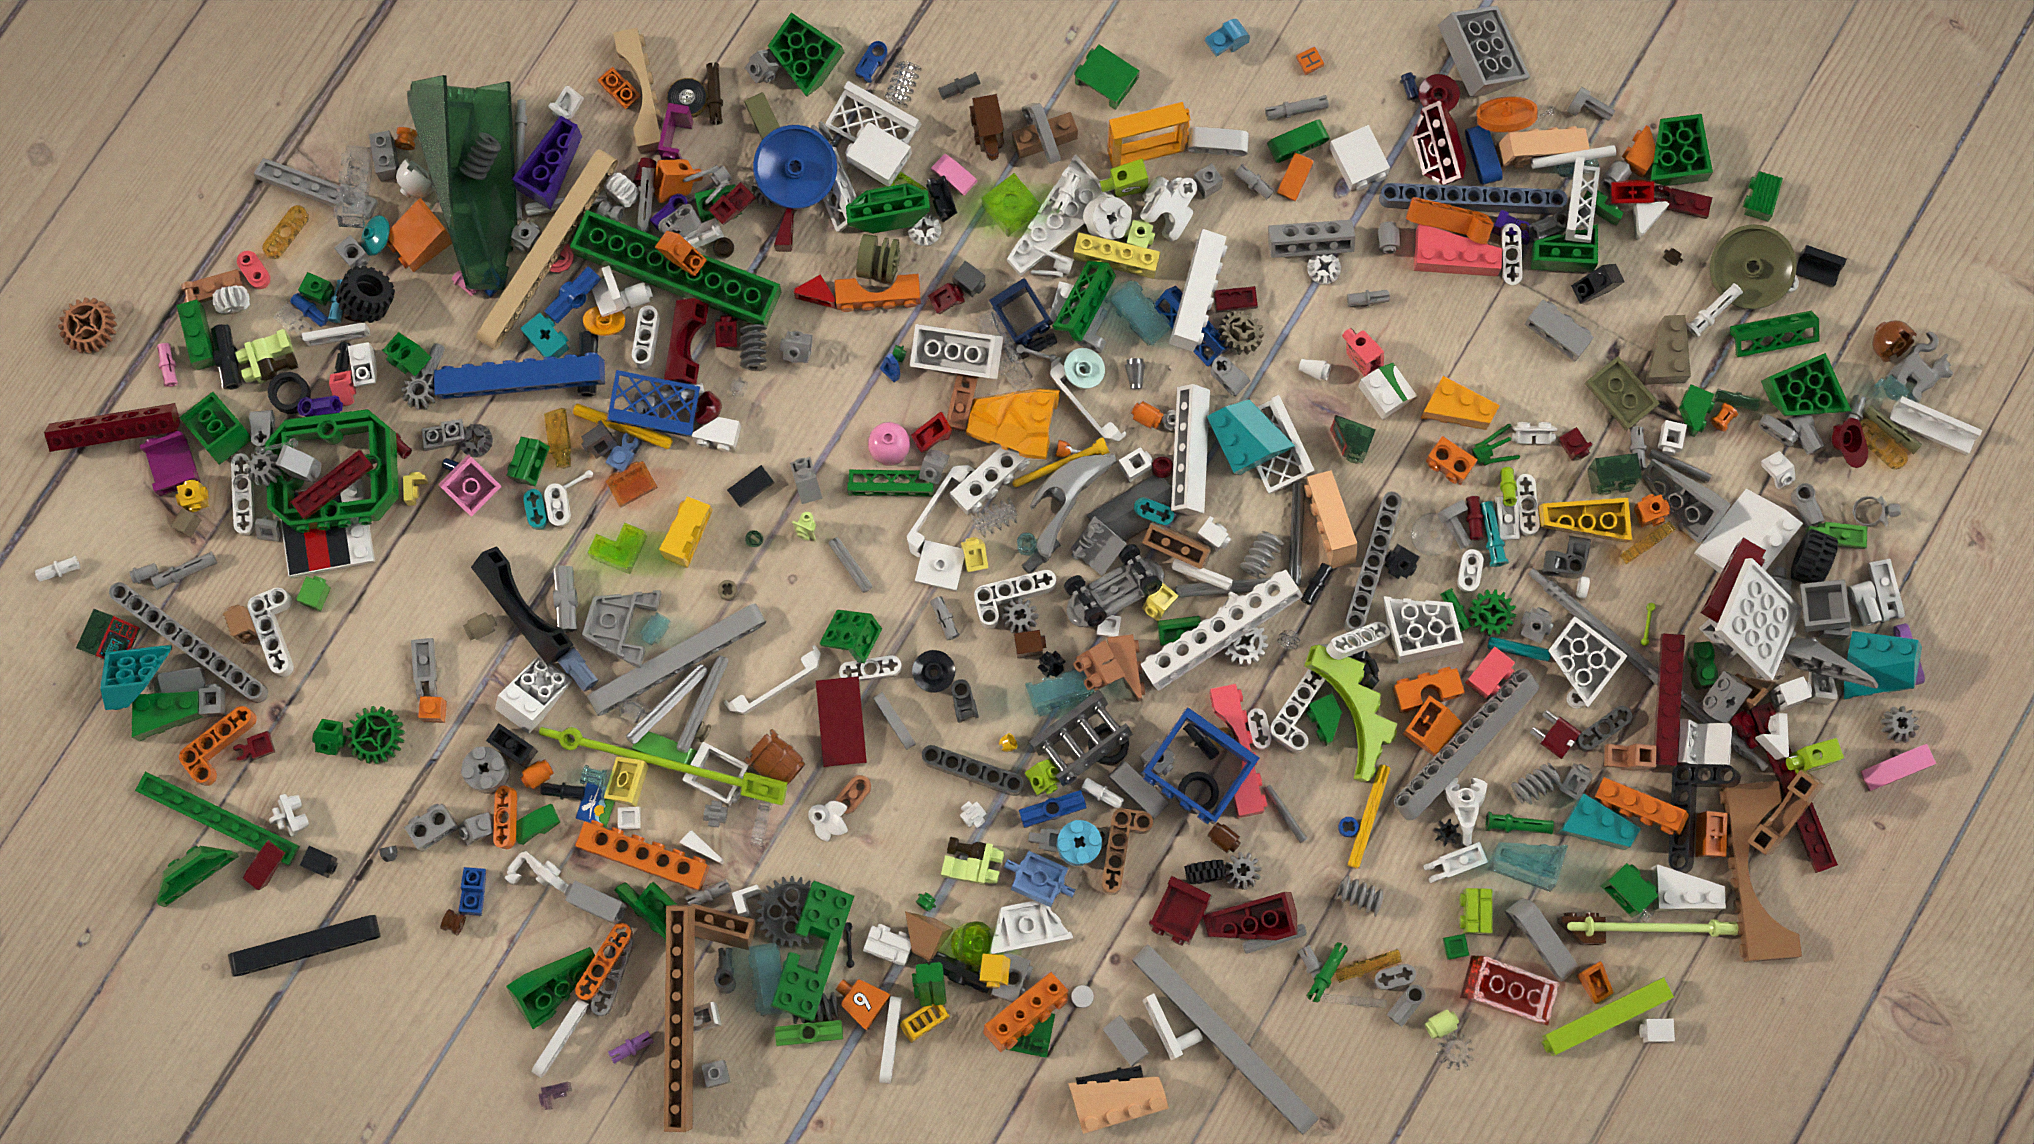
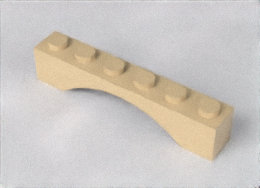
(630, 51)

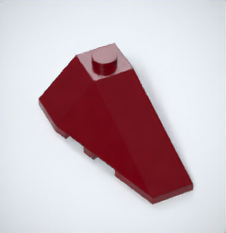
(1260, 919)

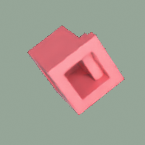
(342, 387)

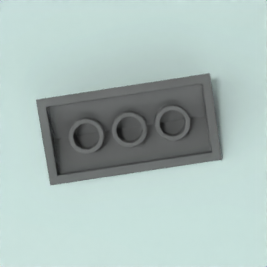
(1120, 512)

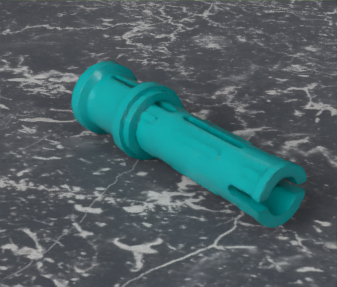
(1495, 543)

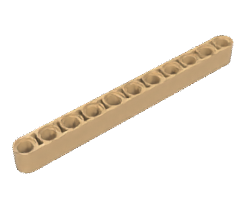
(546, 249)

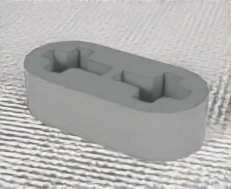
(1778, 430)
(1393, 971)

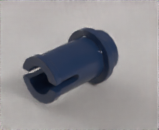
(1410, 86)

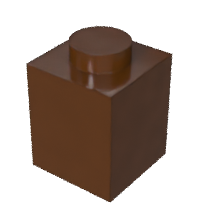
(1029, 643)

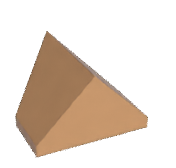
(1760, 689)
(926, 934)

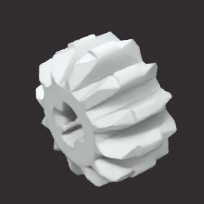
(621, 190)
(231, 299)

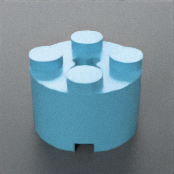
(1091, 840)

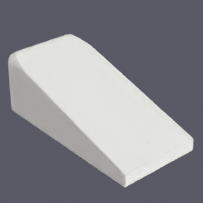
(1507, 519)
(696, 844)

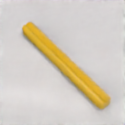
(640, 433)
(1369, 816)

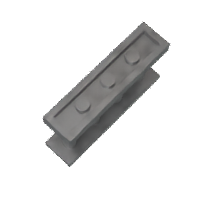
(1078, 718)

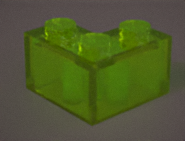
(623, 552)

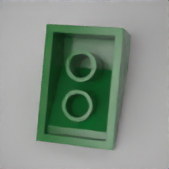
(216, 428)

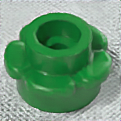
(899, 353)
(926, 901)

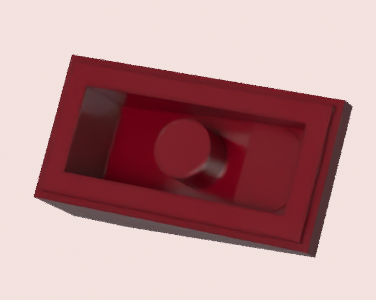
(785, 234)
(264, 866)

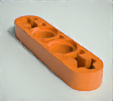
(606, 963)

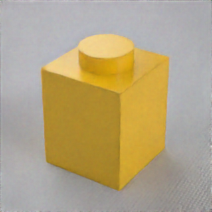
(995, 970)

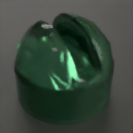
(750, 541)

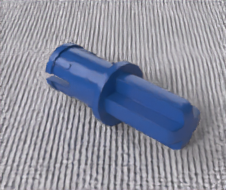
(309, 309)

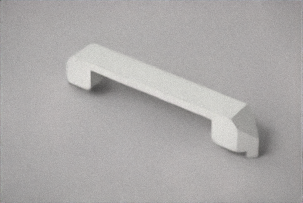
(1109, 431)
(915, 539)
(741, 705)

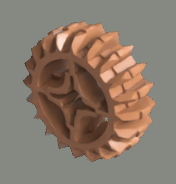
(80, 339)

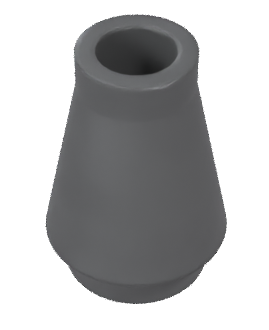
(1135, 372)

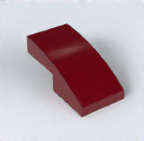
(731, 205)

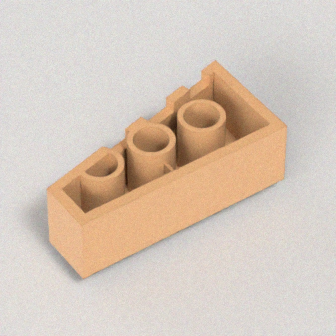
(1520, 147)
(1331, 519)
(1116, 1101)

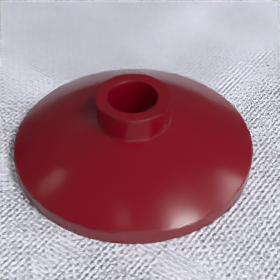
(1441, 85)

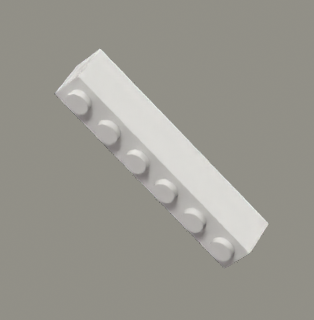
(1198, 289)
(1190, 450)

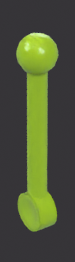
(1650, 607)

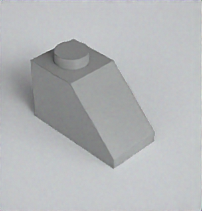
(298, 464)

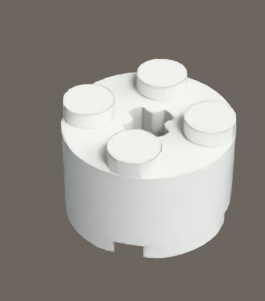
(1118, 217)

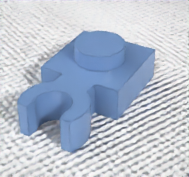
(622, 456)

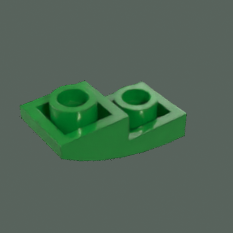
(1607, 212)
(536, 822)

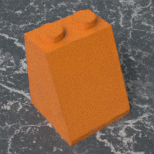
(418, 236)

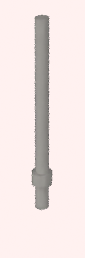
(520, 122)

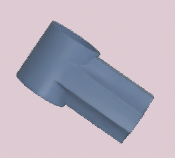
(575, 666)

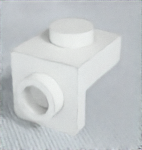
(567, 103)
(1780, 469)

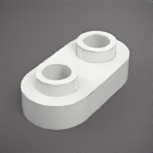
(557, 505)
(1469, 571)

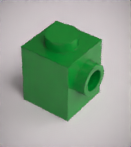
(316, 289)

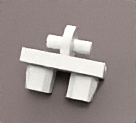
(293, 823)

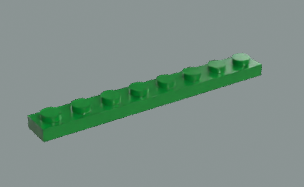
(213, 816)

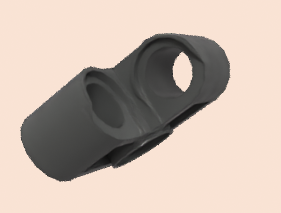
(1559, 563)

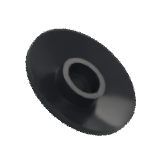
(933, 660)

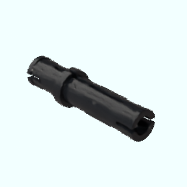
(1120, 1074)

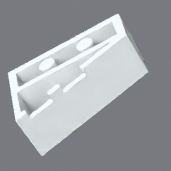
(1685, 892)

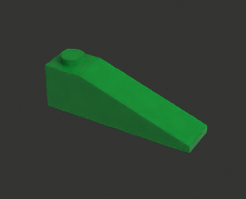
(545, 988)

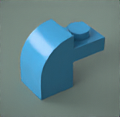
(1229, 36)

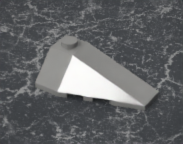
(1690, 503)
(1814, 657)

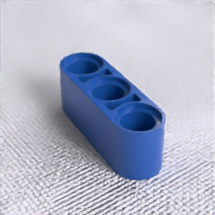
(1483, 155)

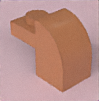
(1631, 757)

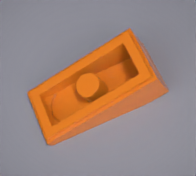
(1295, 176)

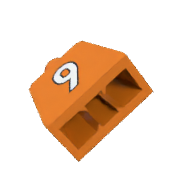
(862, 1001)

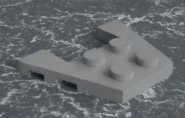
(610, 620)

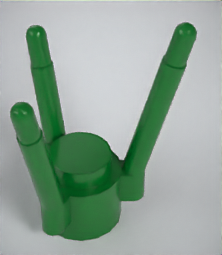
(1484, 452)

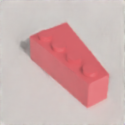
(1454, 254)

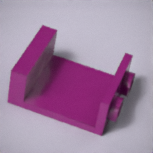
(675, 117)
(170, 462)

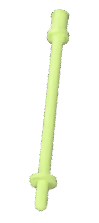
(1714, 927)

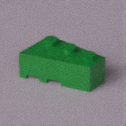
(163, 711)

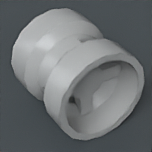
(610, 211)

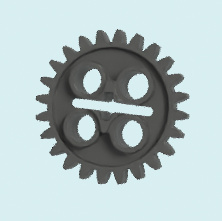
(776, 926)

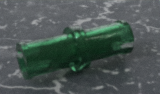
(1737, 399)

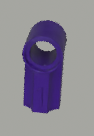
(668, 209)
(319, 406)

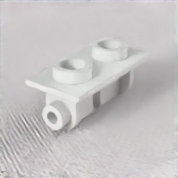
(706, 233)
(1525, 432)

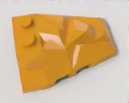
(1015, 420)

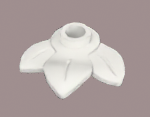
(831, 821)

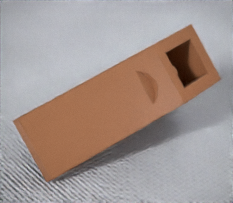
(1124, 651)

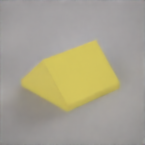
(626, 781)

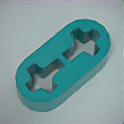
(530, 509)
(1152, 515)

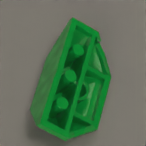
(888, 208)
(190, 871)

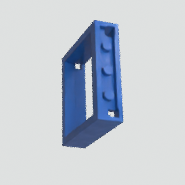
(1219, 737)

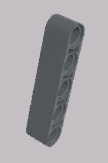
(980, 778)

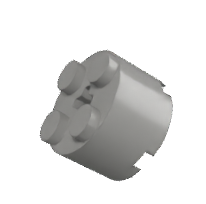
(488, 758)

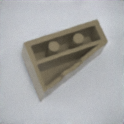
(1670, 353)

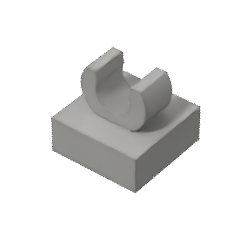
(267, 529)

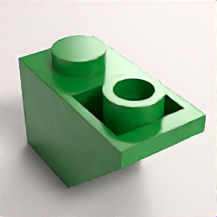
(1694, 407)
(1326, 716)

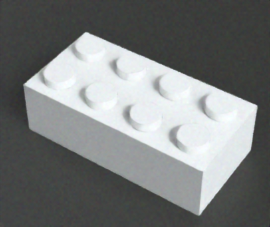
(956, 351)

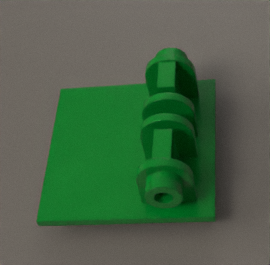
(1037, 1041)

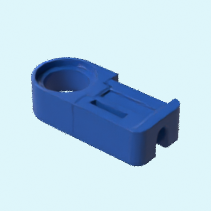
(870, 62)

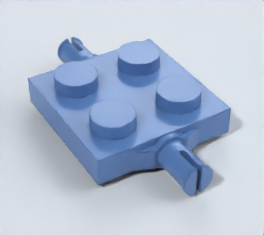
(1039, 878)

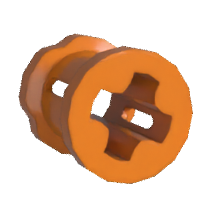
(1724, 417)

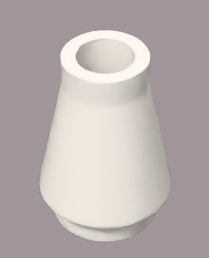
(1315, 368)

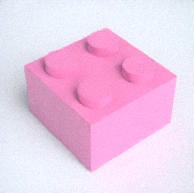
(470, 485)

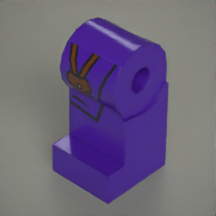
(1503, 219)

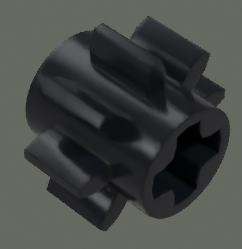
(1051, 664)
(1451, 829)

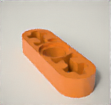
(510, 824)

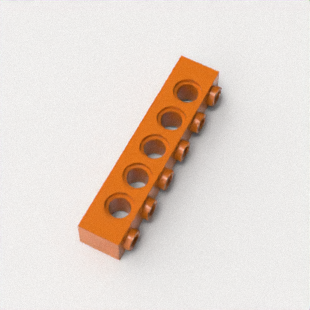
(588, 842)

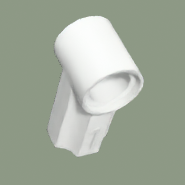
(1864, 596)

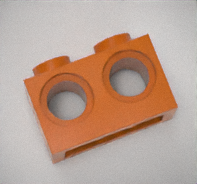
(1454, 455)

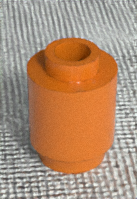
(1147, 415)
(536, 774)

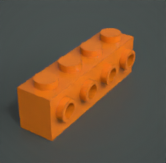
(1645, 807)
(1026, 1012)

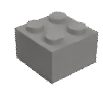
(1825, 605)

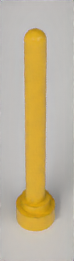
(1098, 448)

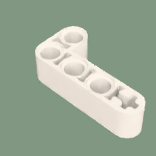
(1014, 585)
(274, 634)
(1300, 706)

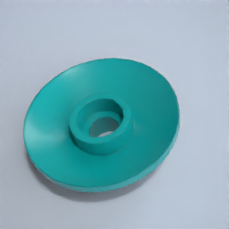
(375, 235)

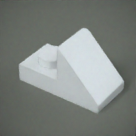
(1777, 741)

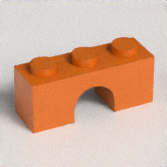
(1445, 683)

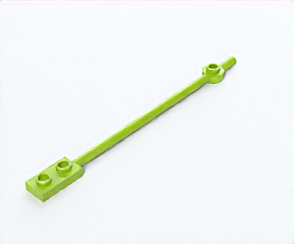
(752, 784)

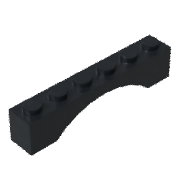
(496, 575)

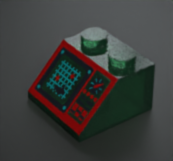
(1352, 438)
(106, 634)

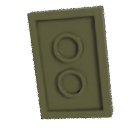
(1622, 393)

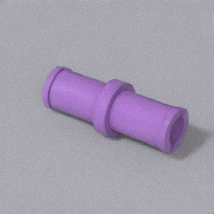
(631, 1047)

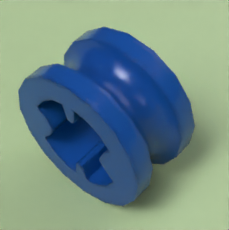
(1347, 820)

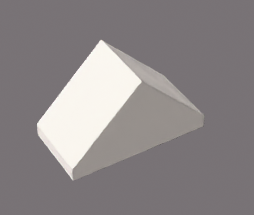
(1646, 215)
(1822, 689)
(706, 1017)

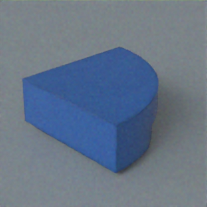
(891, 367)

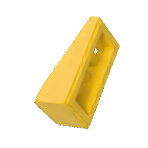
(911, 1035)

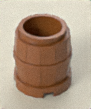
(775, 758)

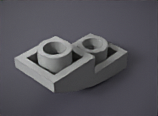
(442, 436)
(1126, 1041)

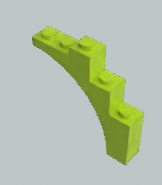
(1362, 703)

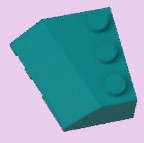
(1247, 436)
(1887, 659)
(129, 673)

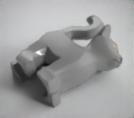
(1918, 371)

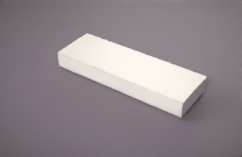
(336, 334)

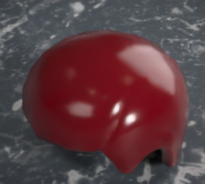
(709, 408)

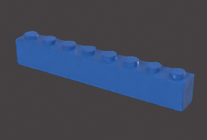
(519, 376)

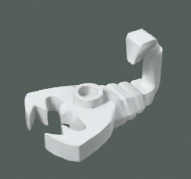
(1466, 805)
(546, 873)

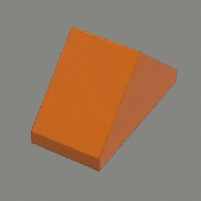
(1596, 982)

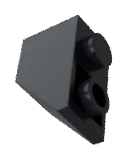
(1598, 283)

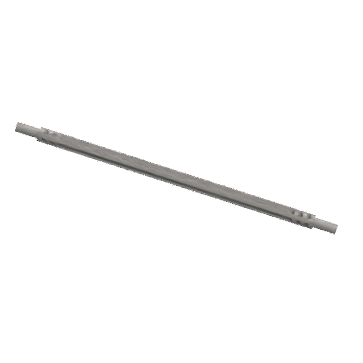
(1638, 660)

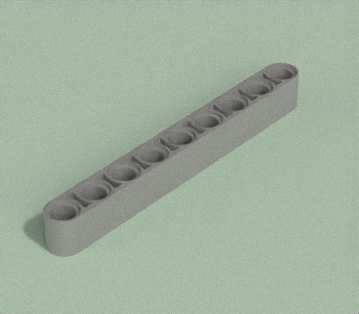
(179, 637)
(676, 659)
(1466, 744)

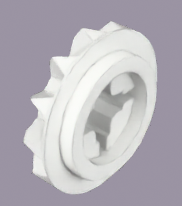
(932, 234)
(1322, 276)

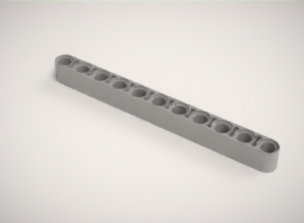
(1225, 1039)

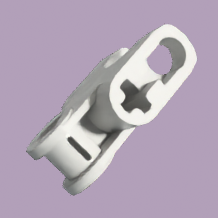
(1173, 205)

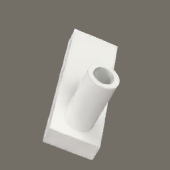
(1172, 1045)

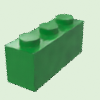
(196, 334)

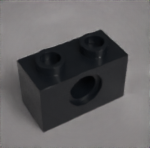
(512, 745)

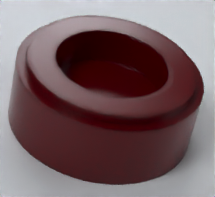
(1162, 467)

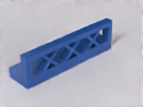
(1211, 336)

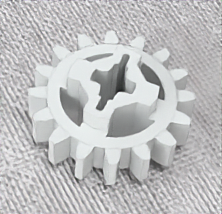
(1250, 649)

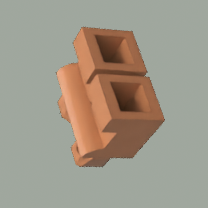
(1098, 674)

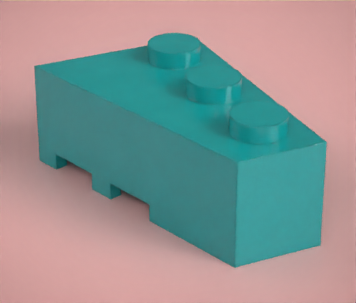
(1599, 824)

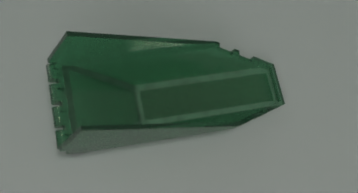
(475, 211)

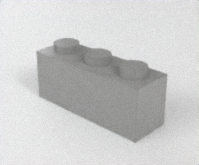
(1559, 330)

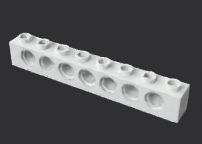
(1233, 629)

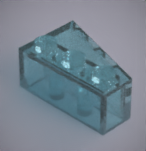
(1138, 311)
(1057, 692)
(1529, 863)
(767, 970)

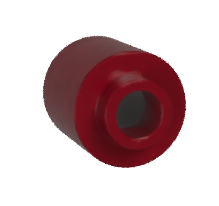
(644, 162)

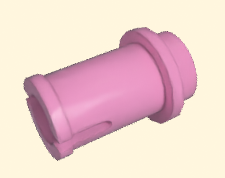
(458, 280)

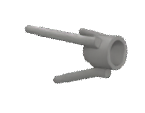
(719, 178)

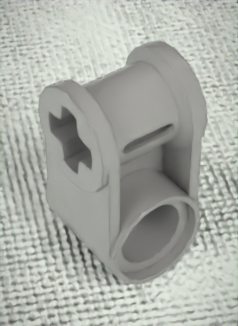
(681, 221)
(1231, 377)
(262, 426)

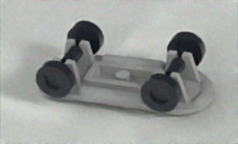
(1113, 591)

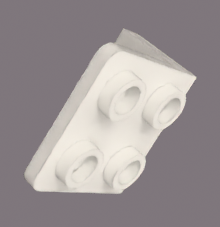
(1704, 743)

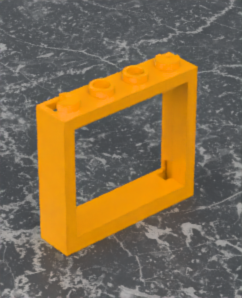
(1146, 122)

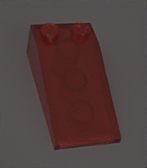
(1509, 989)

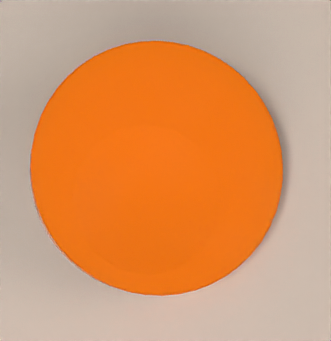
(1507, 114)

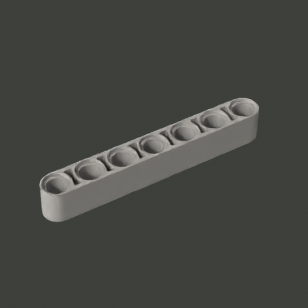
(1376, 553)

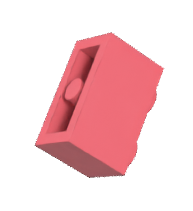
(1490, 673)

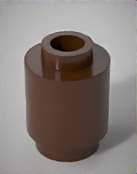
(1224, 838)

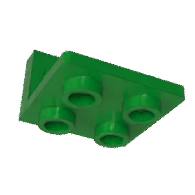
(852, 632)

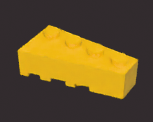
(1592, 518)

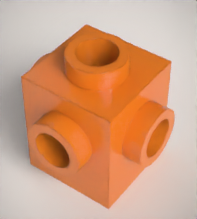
(1652, 510)

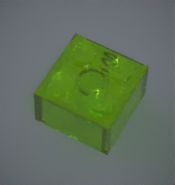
(1010, 204)

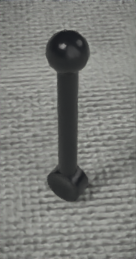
(848, 927)

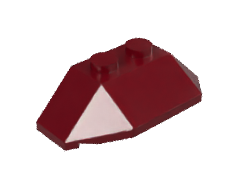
(1439, 145)

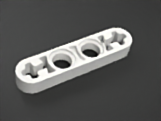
(238, 495)
(1361, 643)
(560, 1038)
(890, 1040)

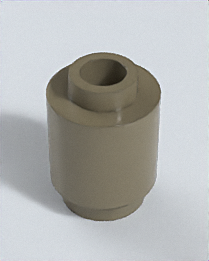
(480, 626)

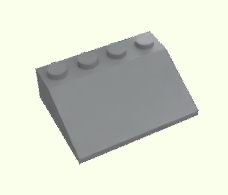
(1483, 50)

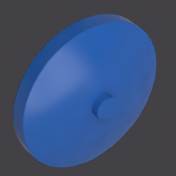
(795, 167)

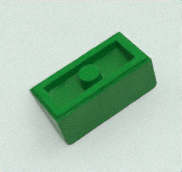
(1172, 629)

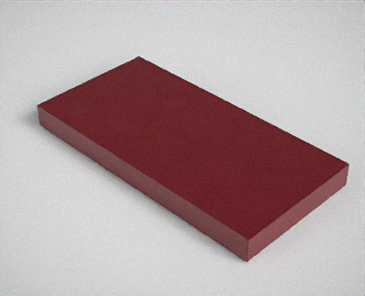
(841, 721)

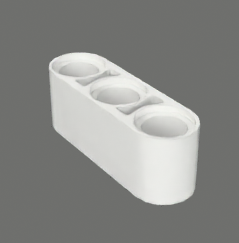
(1218, 141)
(645, 327)

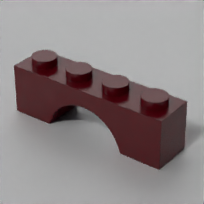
(688, 319)

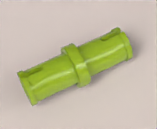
(1508, 486)

